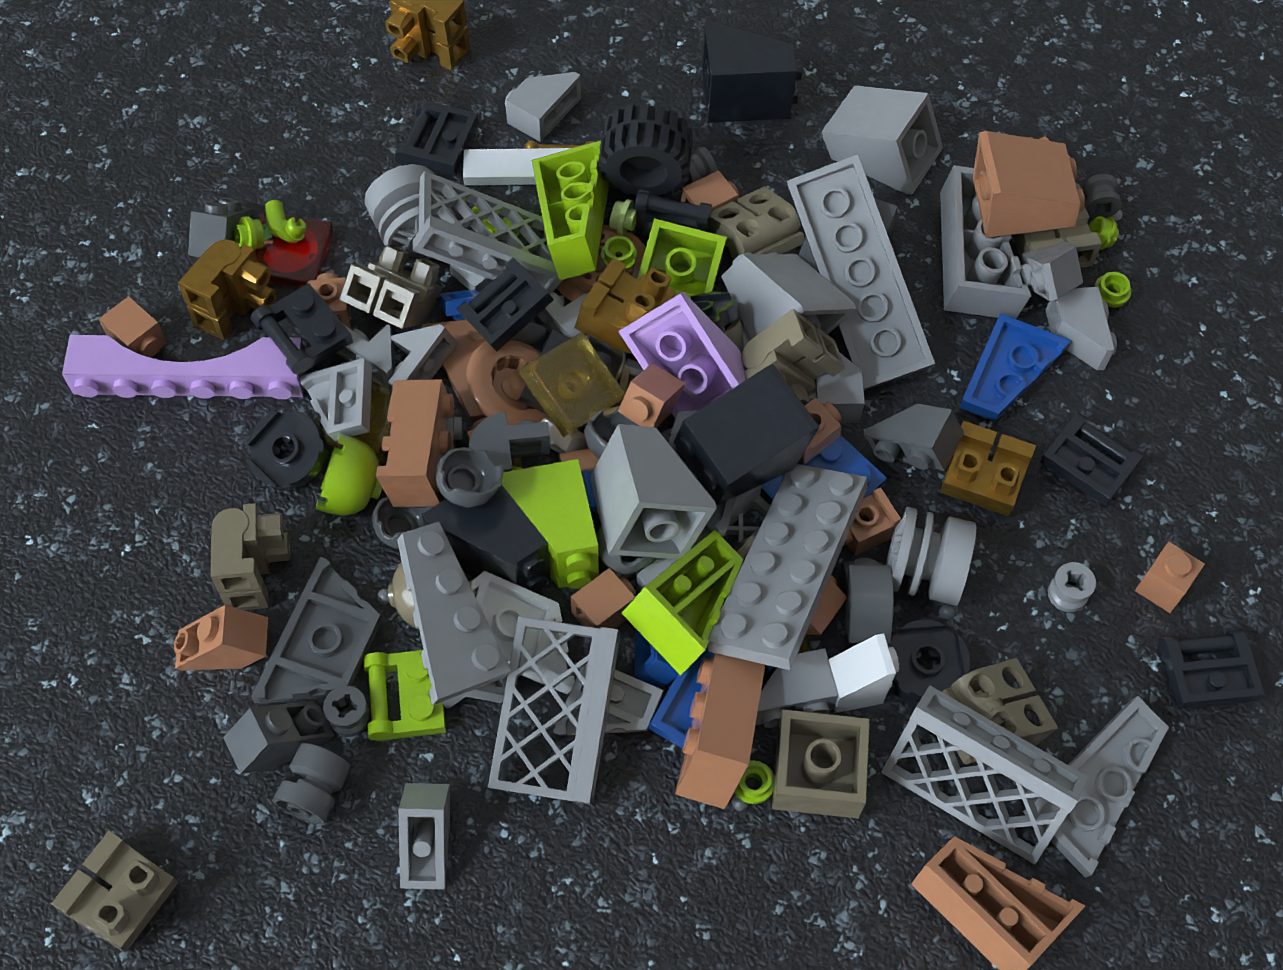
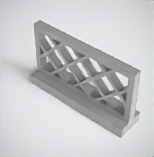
(479, 250)
(592, 714)
(995, 752)

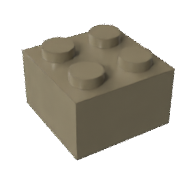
(821, 764)

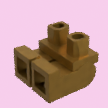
(429, 28)
(225, 282)
(619, 301)
(985, 482)

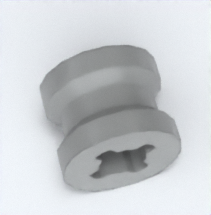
(1070, 597)

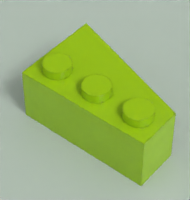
(686, 601)

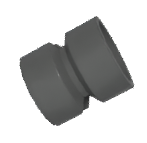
(313, 780)

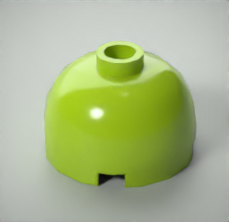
(349, 478)

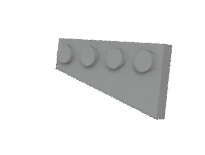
(452, 626)
(1113, 768)

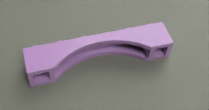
(104, 367)

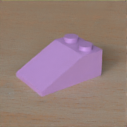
(689, 348)

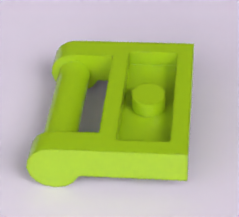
(417, 712)

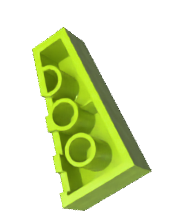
(572, 207)

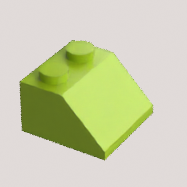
(685, 255)

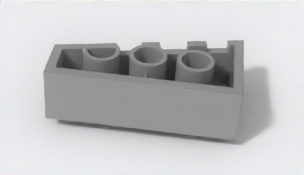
(977, 271)

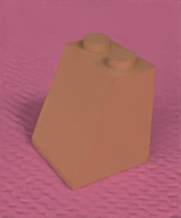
(1025, 185)

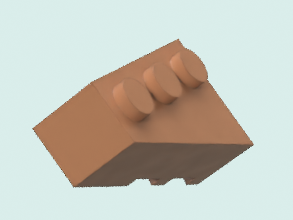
(416, 442)
(722, 729)
(993, 906)

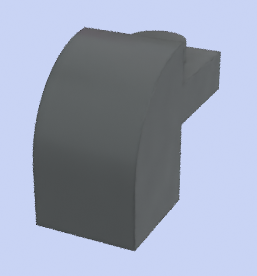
(510, 441)
(868, 599)

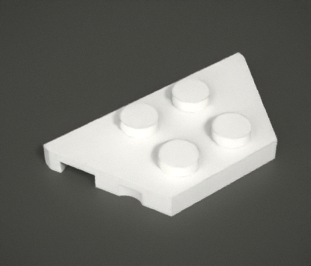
(502, 605)

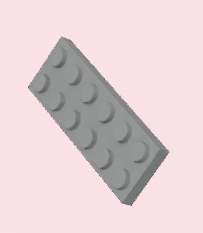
(859, 261)
(788, 567)

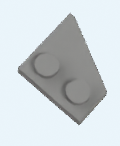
(342, 397)
(630, 705)

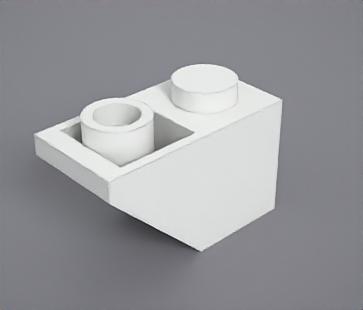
(864, 673)

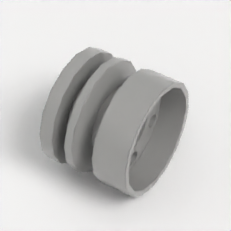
(394, 206)
(932, 556)

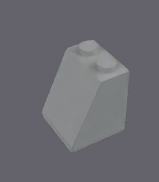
(889, 132)
(775, 284)
(648, 496)

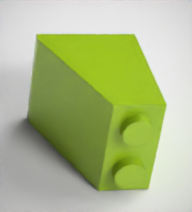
(559, 509)

